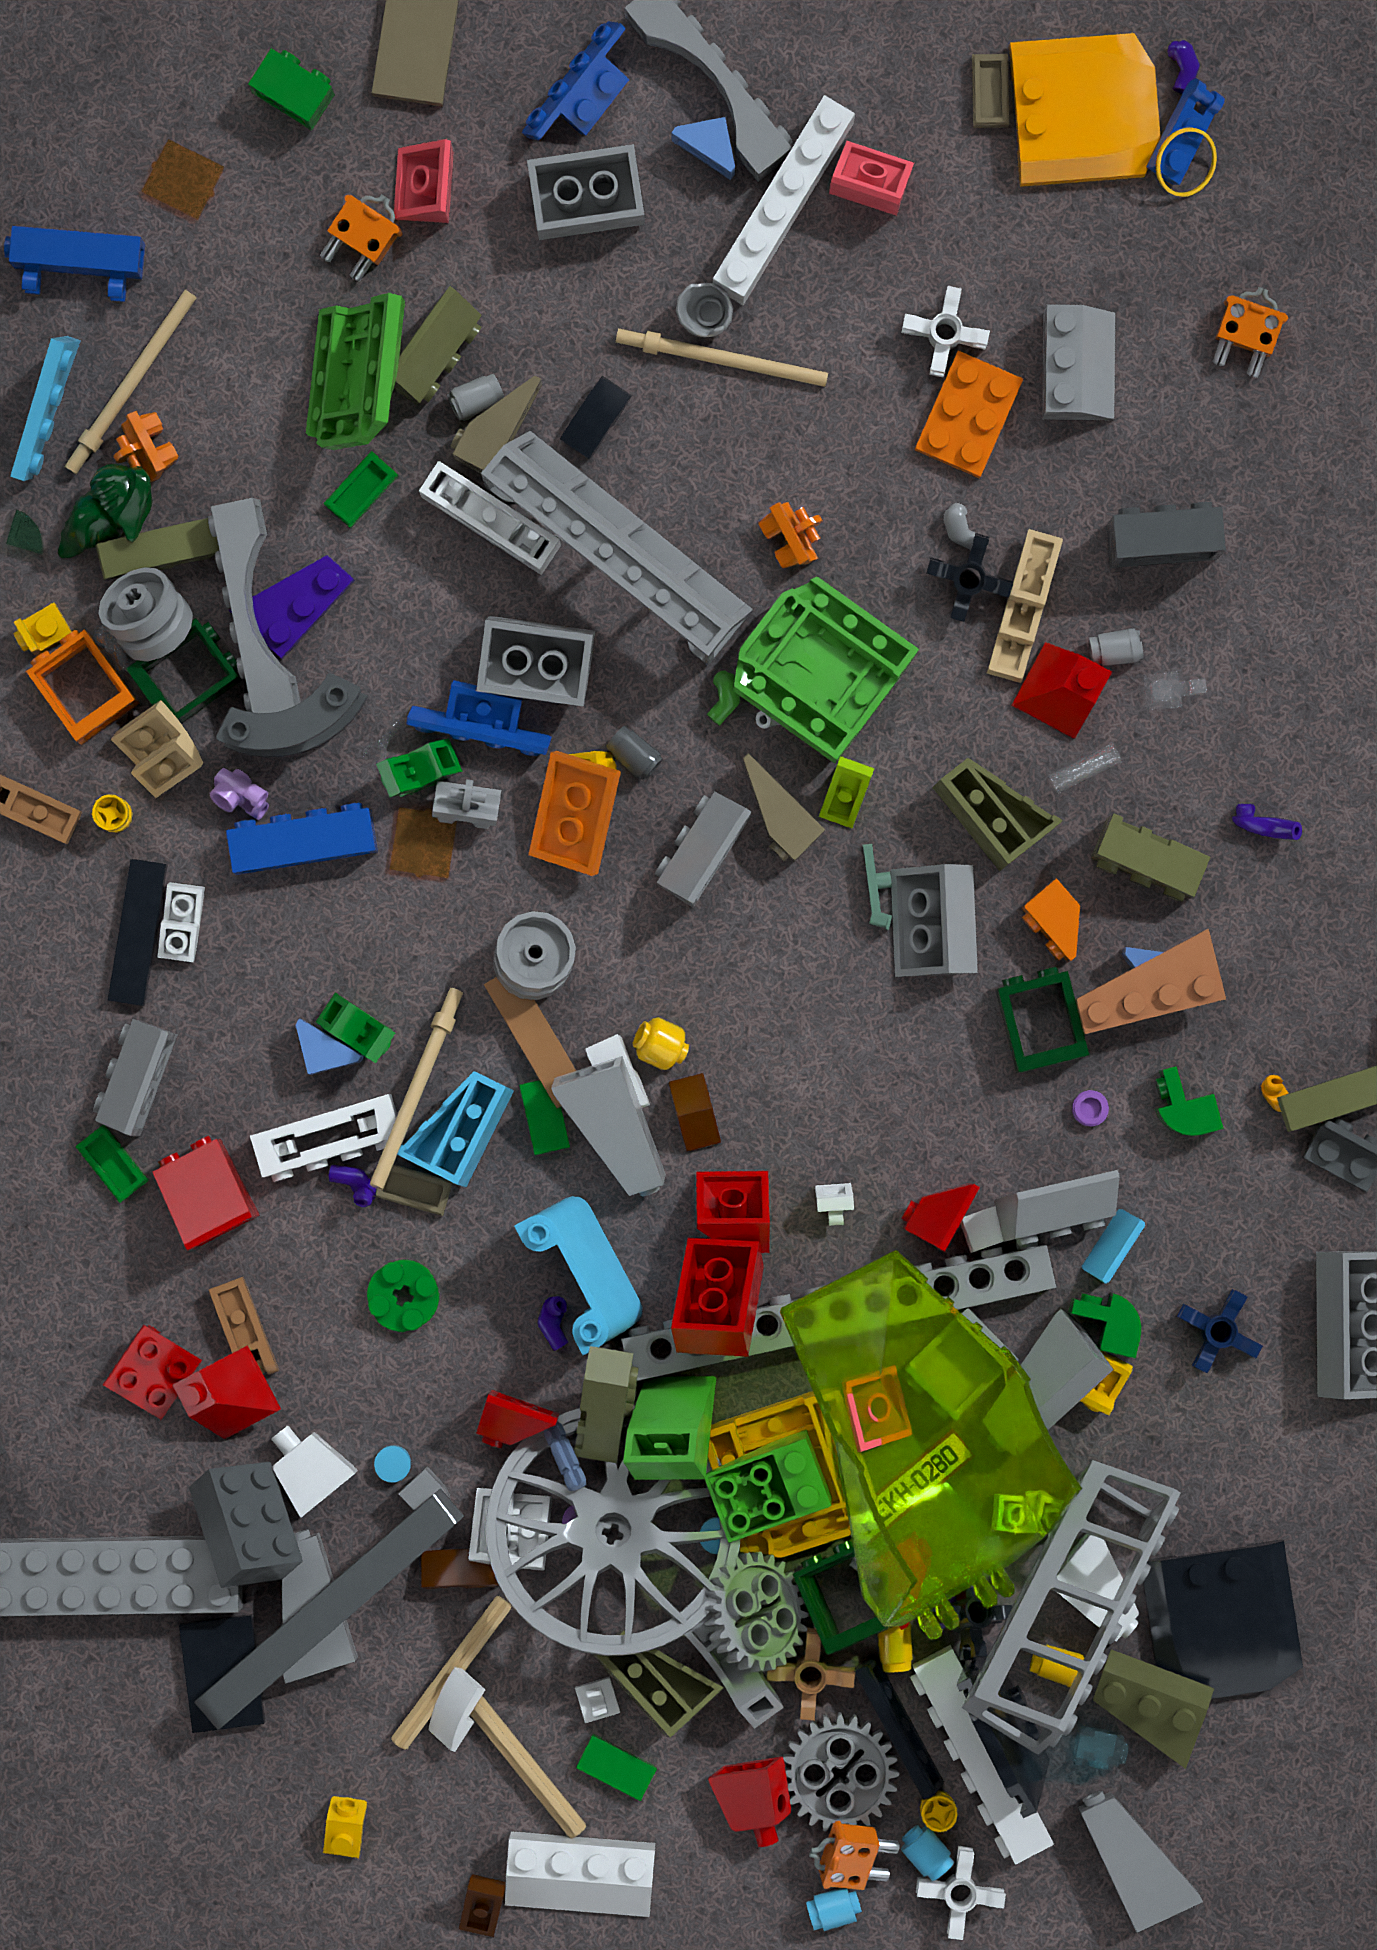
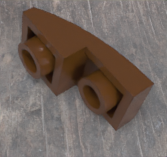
(454, 1569)

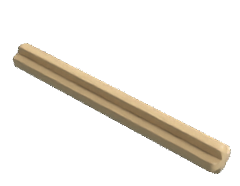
(460, 1659)
(527, 1769)

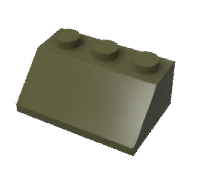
(435, 346)

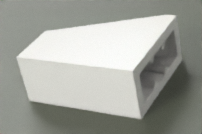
(1094, 1570)

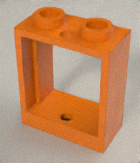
(102, 716)

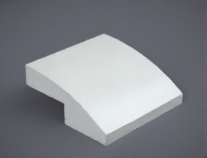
(519, 1540)

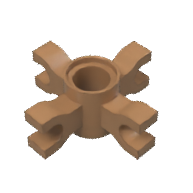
(838, 1676)

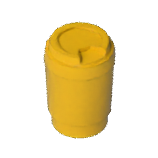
(895, 1649)
(1052, 1670)

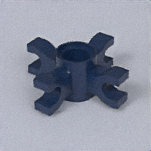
(1210, 1347)

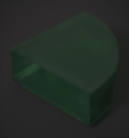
(25, 534)

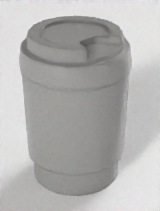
(475, 397)
(1116, 647)

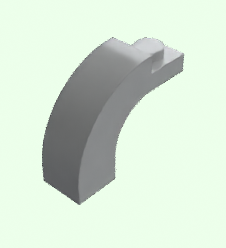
(748, 1689)

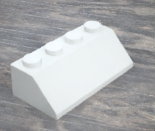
(579, 1874)

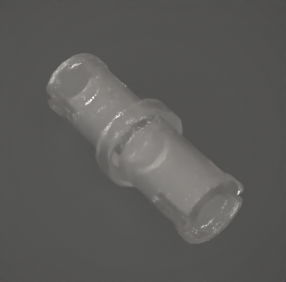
(1085, 768)

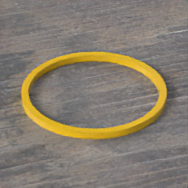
(1211, 171)

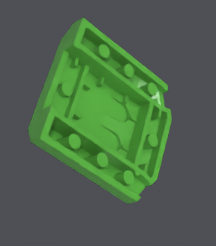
(354, 371)
(820, 666)

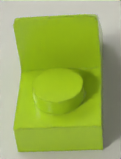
(846, 792)

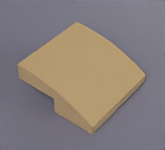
(158, 748)

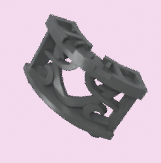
(295, 728)

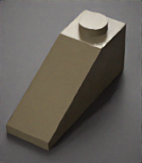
(494, 427)
(784, 818)

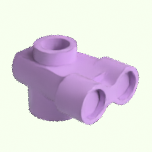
(236, 789)

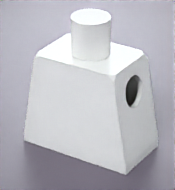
(309, 1469)

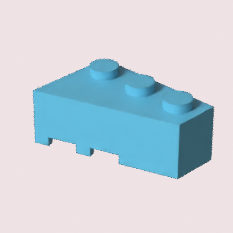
(459, 1130)

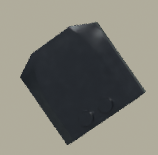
(1225, 1617)
(1017, 1766)

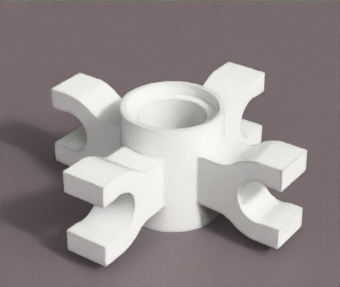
(963, 335)
(978, 1895)

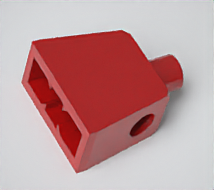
(753, 1796)

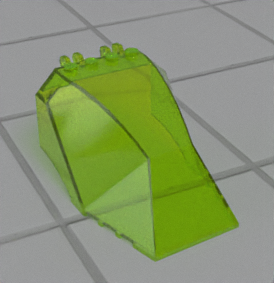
(963, 1450)

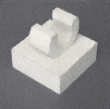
(834, 1199)
(597, 1699)

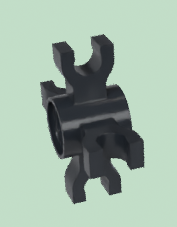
(952, 572)
(970, 1628)

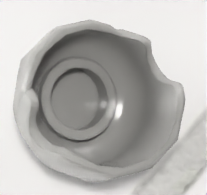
(704, 309)

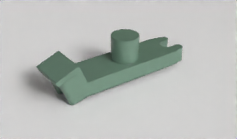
(876, 881)

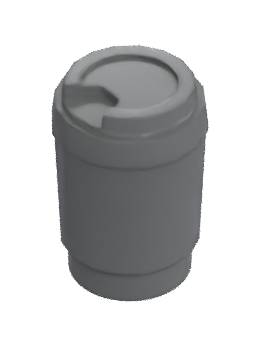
(634, 753)

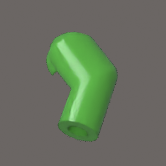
(727, 697)

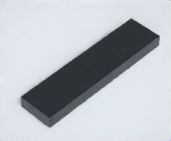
(137, 932)
(899, 1727)

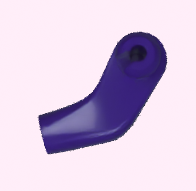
(1266, 826)

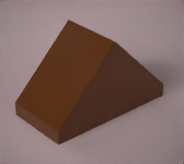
(694, 1112)

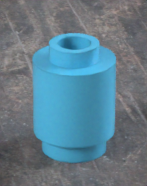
(926, 1852)
(833, 1909)

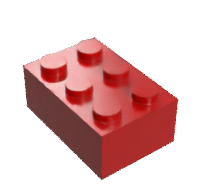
(717, 1297)

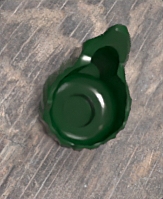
(124, 495)
(87, 527)

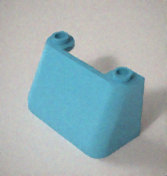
(594, 1266)

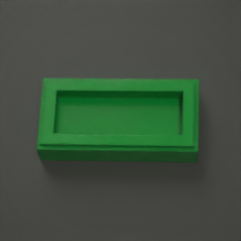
(361, 489)
(543, 1119)
(112, 1163)
(616, 1767)

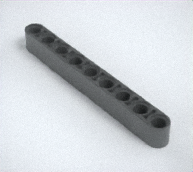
(329, 1609)

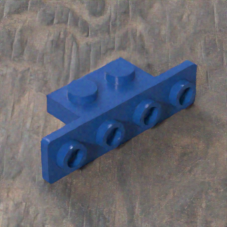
(585, 88)
(481, 718)

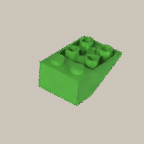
(671, 1428)
(768, 1487)

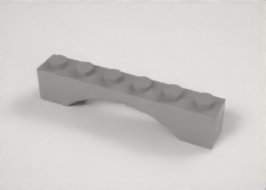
(665, 26)
(240, 536)

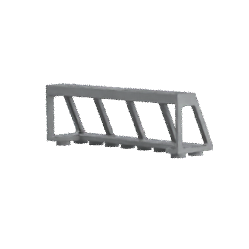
(617, 543)
(1043, 1579)

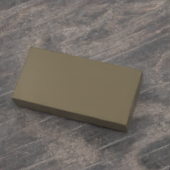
(990, 90)
(416, 1190)

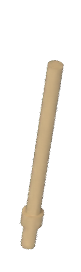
(654, 343)
(91, 439)
(442, 1025)

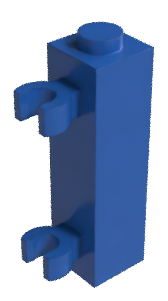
(75, 253)

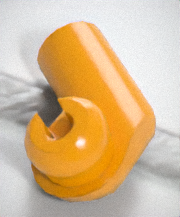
(1273, 1088)

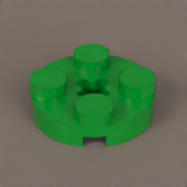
(384, 1304)

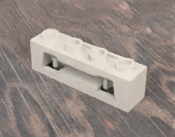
(490, 517)
(270, 1154)

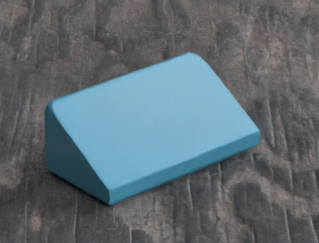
(1113, 1246)

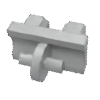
(466, 804)

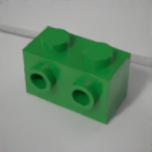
(292, 88)

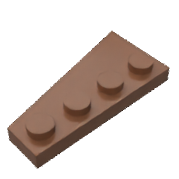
(1163, 985)

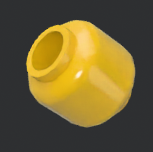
(660, 1043)

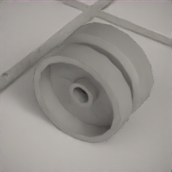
(145, 614)
(528, 935)

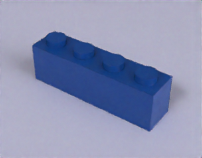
(301, 840)

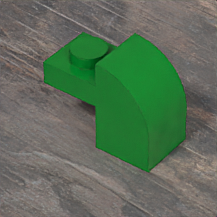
(419, 768)
(356, 1027)
(1185, 1116)
(1120, 1324)

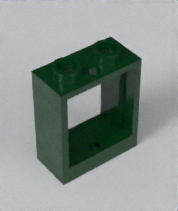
(227, 661)
(1045, 978)
(818, 1608)

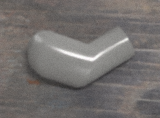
(957, 526)

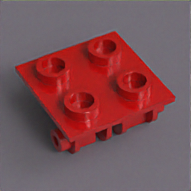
(149, 1371)

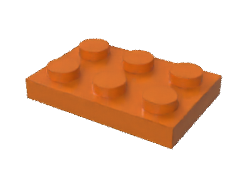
(968, 414)
(574, 813)

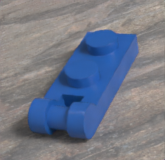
(1183, 147)

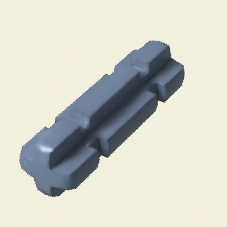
(565, 1457)

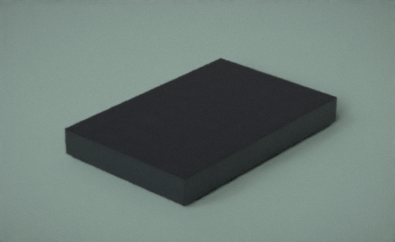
(208, 1654)

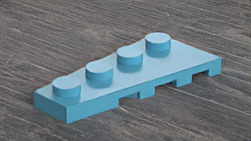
(44, 405)

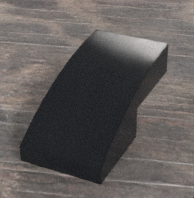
(596, 417)

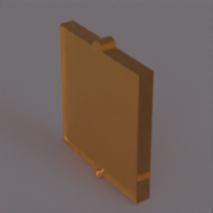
(183, 179)
(422, 844)

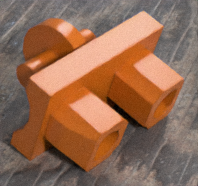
(138, 447)
(783, 520)

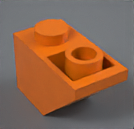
(1057, 917)

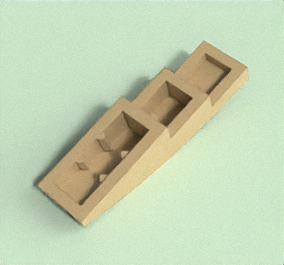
(1025, 606)

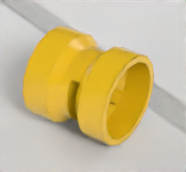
(106, 810)
(942, 1816)

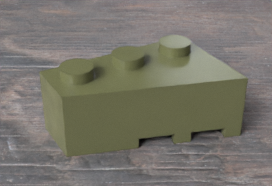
(994, 813)
(1149, 858)
(605, 1402)
(661, 1687)
(1154, 1703)

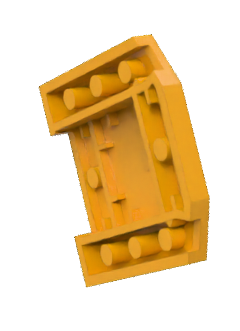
(1083, 109)
(760, 1427)

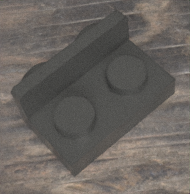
(1344, 1153)

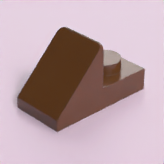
(482, 1905)

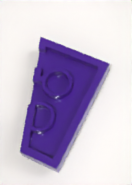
(297, 603)

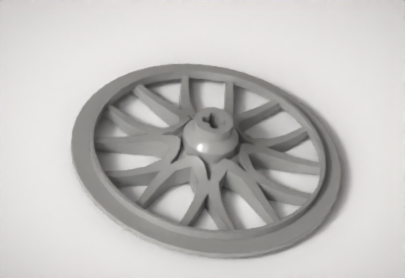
(594, 1515)

